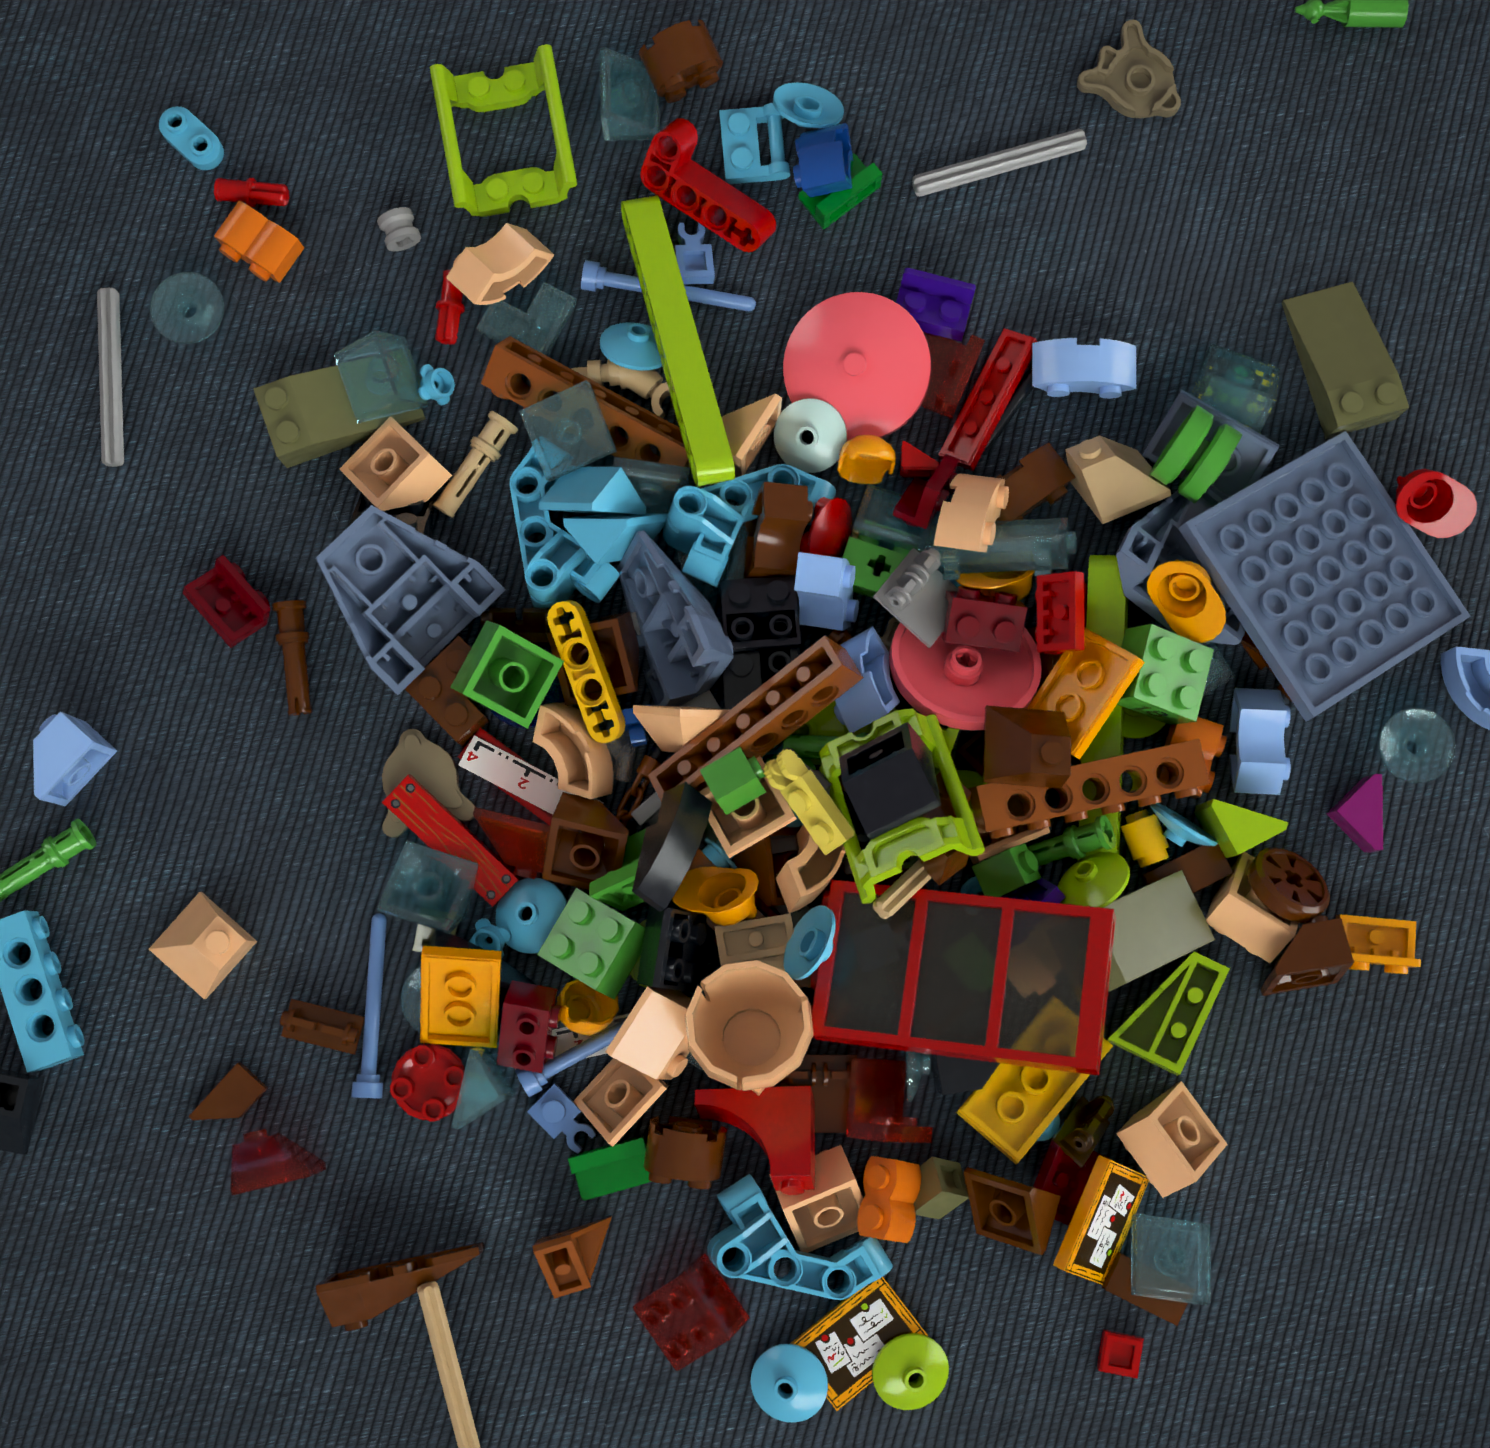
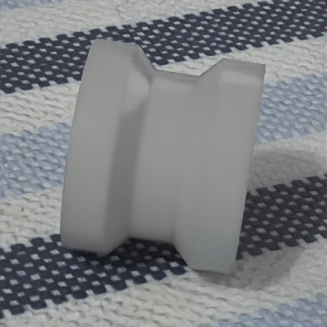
(399, 229)

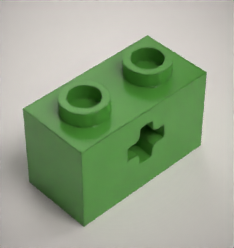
(864, 555)

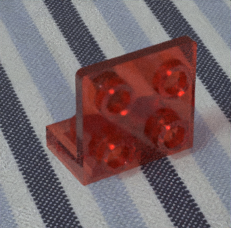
(950, 372)
(878, 1102)
(691, 1313)

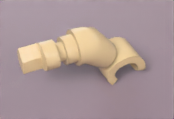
(643, 383)

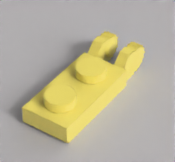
(808, 800)

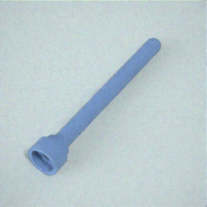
(597, 277)
(533, 1081)
(368, 1083)

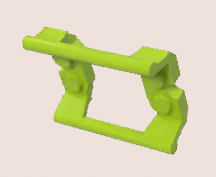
(510, 90)
(917, 837)

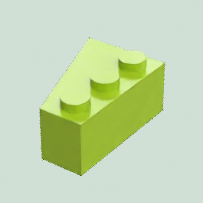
(1174, 1015)

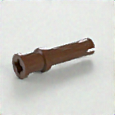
(293, 640)

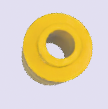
(1145, 838)

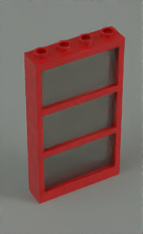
(968, 978)

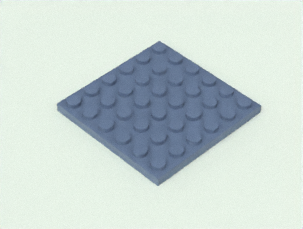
(1324, 574)

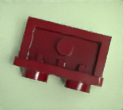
(925, 497)
(228, 602)
(984, 619)
(1064, 1178)

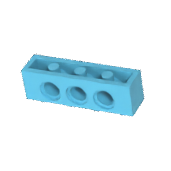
(24, 1011)

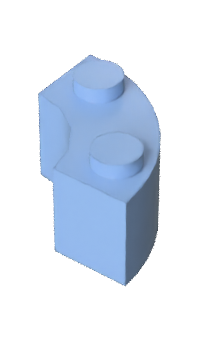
(1066, 367)
(825, 591)
(1468, 681)
(873, 694)
(1259, 726)

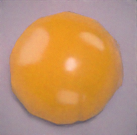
(866, 459)
(585, 1009)

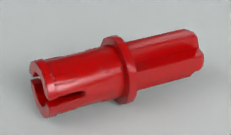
(251, 192)
(449, 308)

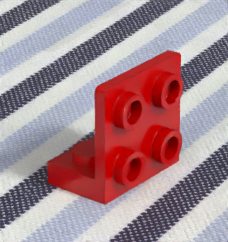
(1061, 612)

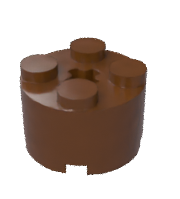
(681, 59)
(684, 1151)

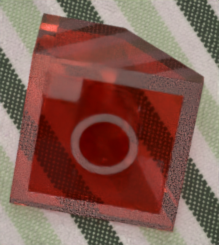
(517, 841)
(269, 1161)

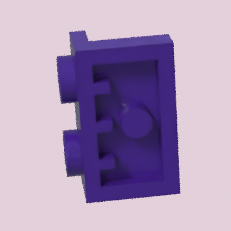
(936, 302)

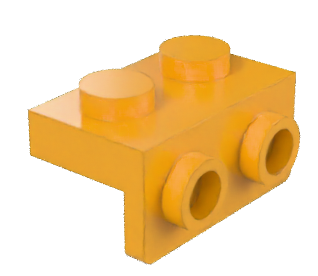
(1381, 943)

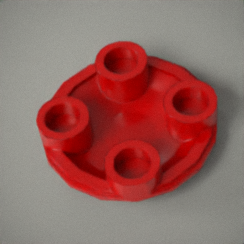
(829, 528)
(427, 1081)

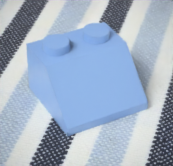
(66, 757)

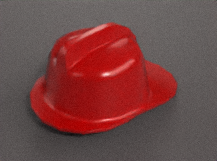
(1434, 503)

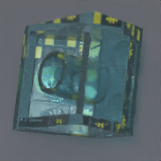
(1237, 386)

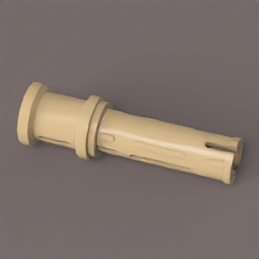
(484, 449)

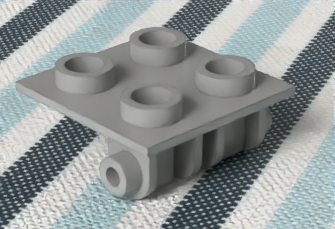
(917, 595)

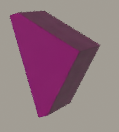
(1361, 813)

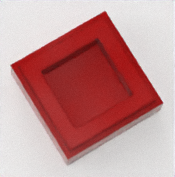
(1120, 1354)

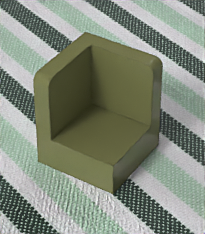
(941, 1188)

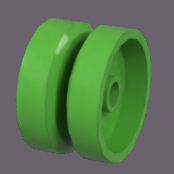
(1200, 457)

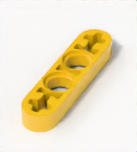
(592, 669)

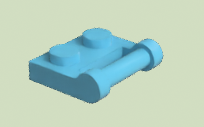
(742, 146)

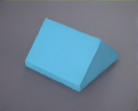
(594, 492)
(609, 535)

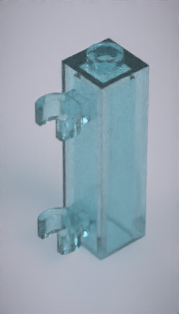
(1016, 547)

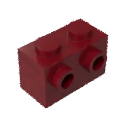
(527, 1027)

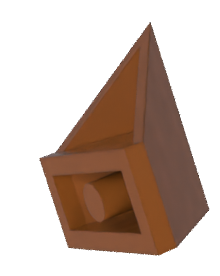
(571, 1256)

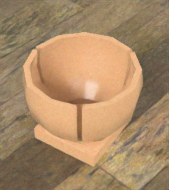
(749, 1025)

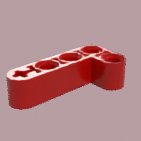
(699, 192)

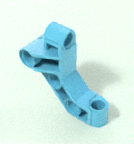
(707, 525)
(558, 561)
(762, 1242)

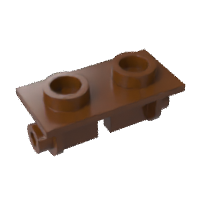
(322, 1026)

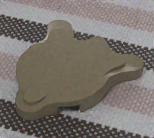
(1133, 79)
(432, 769)

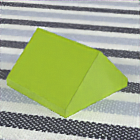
(1236, 827)

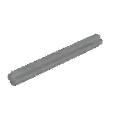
(999, 162)
(110, 377)

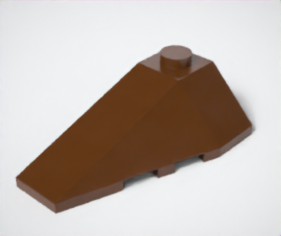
(365, 1292)

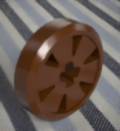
(1288, 885)

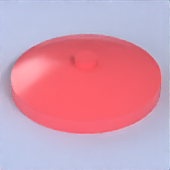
(862, 360)
(963, 679)

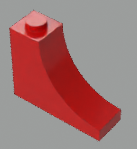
(778, 1121)

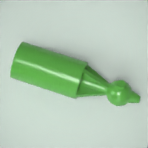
(1358, 12)

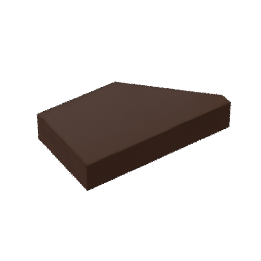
(231, 1096)

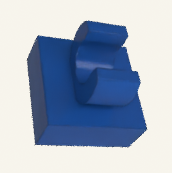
(635, 728)

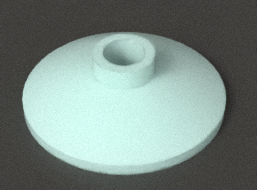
(828, 433)

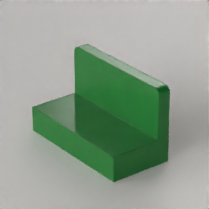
(832, 206)
(610, 1168)

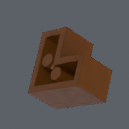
(443, 703)

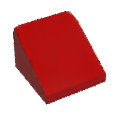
(915, 462)

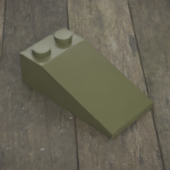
(1344, 360)
(314, 416)
(1155, 928)

